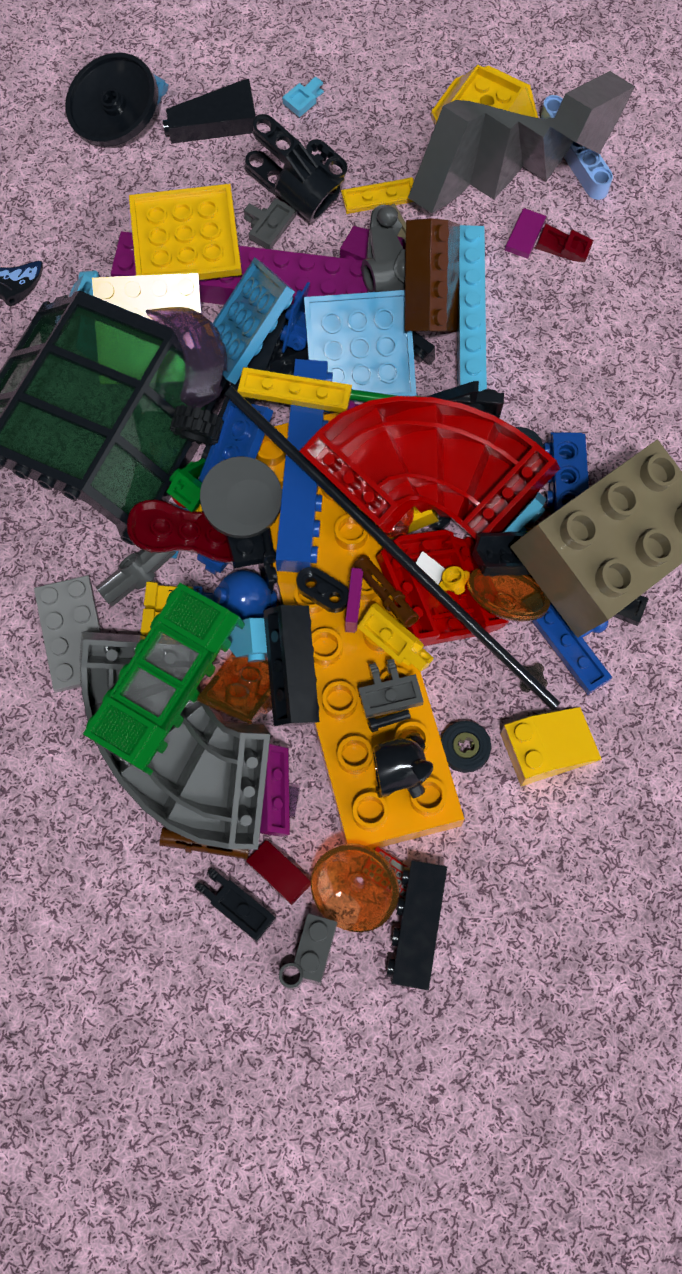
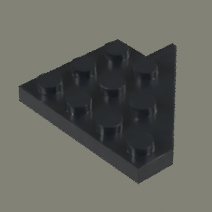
(468, 394)

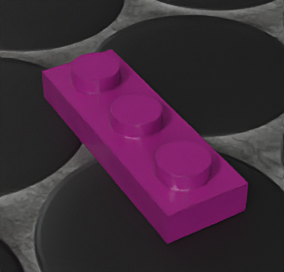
(275, 807)

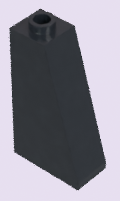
(212, 115)

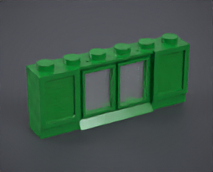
(162, 677)

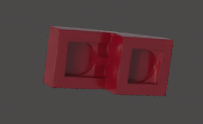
(569, 246)
(279, 872)

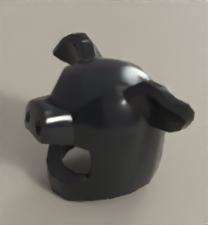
(401, 765)

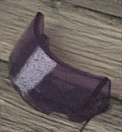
(202, 350)

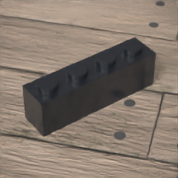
(291, 665)
(418, 926)

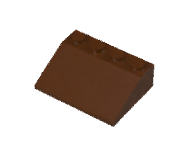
(432, 275)

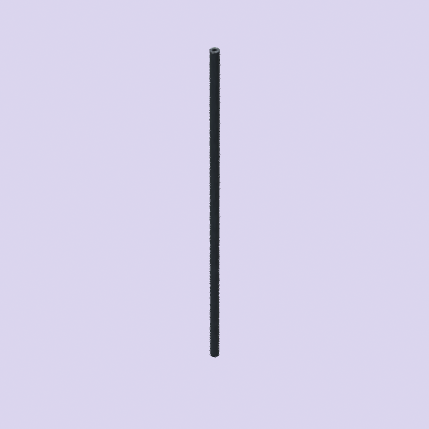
(395, 551)

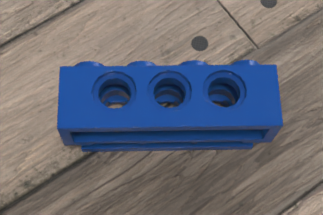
(572, 478)

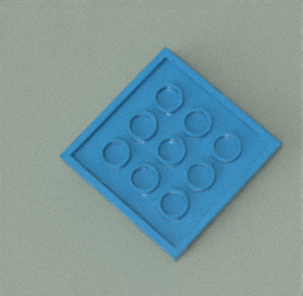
(251, 315)
(363, 340)

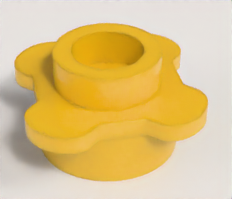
(454, 574)

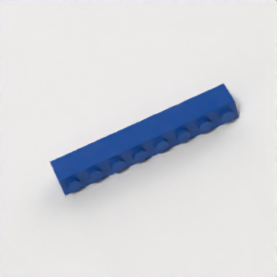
(299, 491)

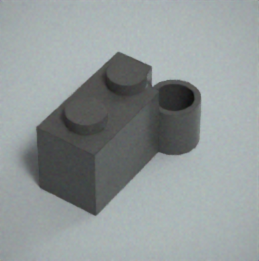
(312, 951)

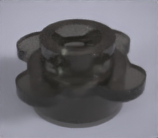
(537, 672)

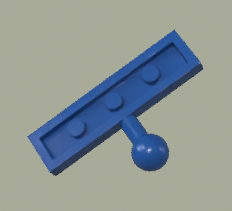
(574, 651)

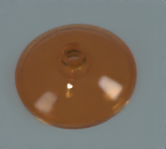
(508, 596)
(347, 901)

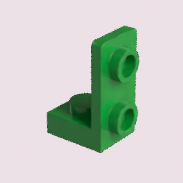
(186, 486)

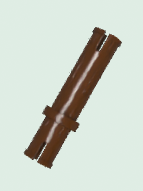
(405, 612)
(174, 840)

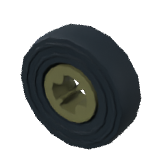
(479, 741)

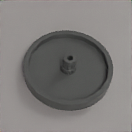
(241, 497)

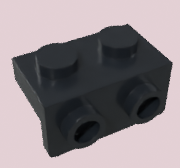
(495, 555)

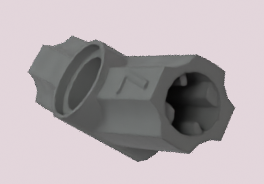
(132, 574)

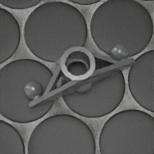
(385, 258)

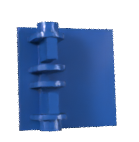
(295, 333)

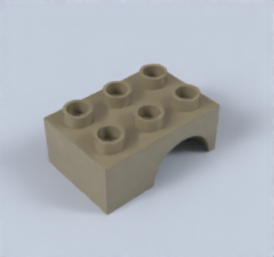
(609, 540)

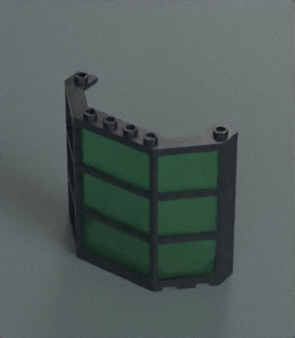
(95, 404)

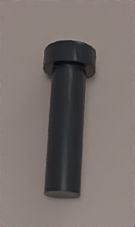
(270, 555)
(374, 723)

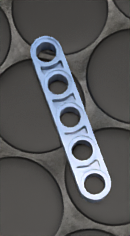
(584, 163)

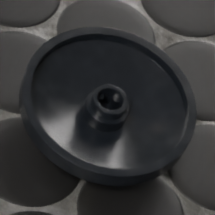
(111, 99)

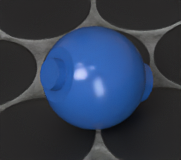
(245, 594)

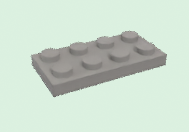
(64, 613)

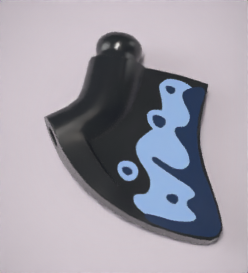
(19, 281)

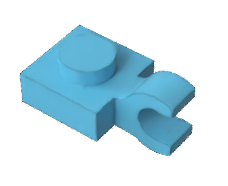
(302, 98)

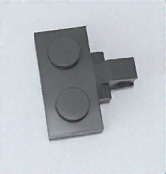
(269, 223)

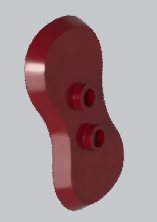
(166, 528)

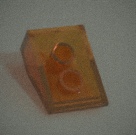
(240, 689)

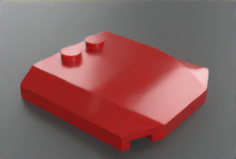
(435, 621)

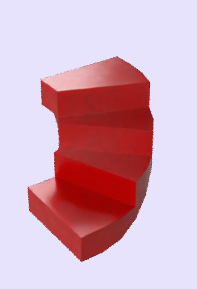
(431, 457)

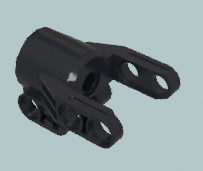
(304, 178)

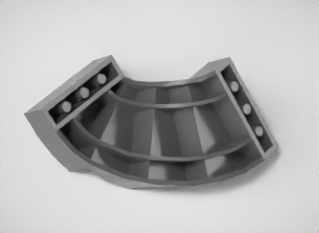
(491, 145)
(208, 776)

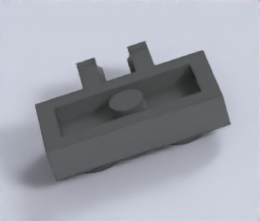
(389, 695)

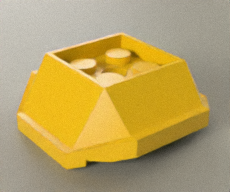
(490, 88)

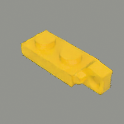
(394, 638)

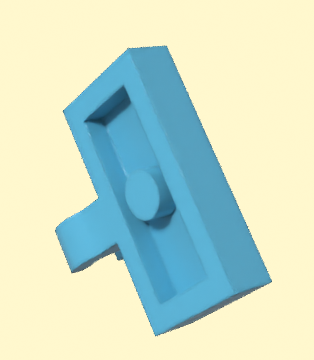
(528, 514)

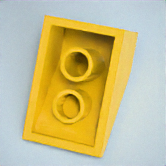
(549, 744)

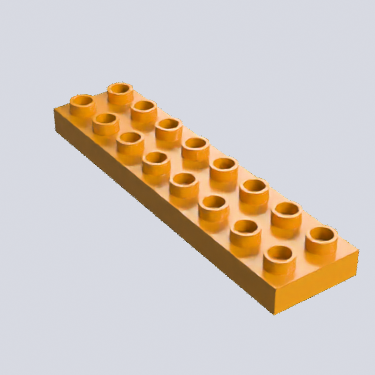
(341, 669)

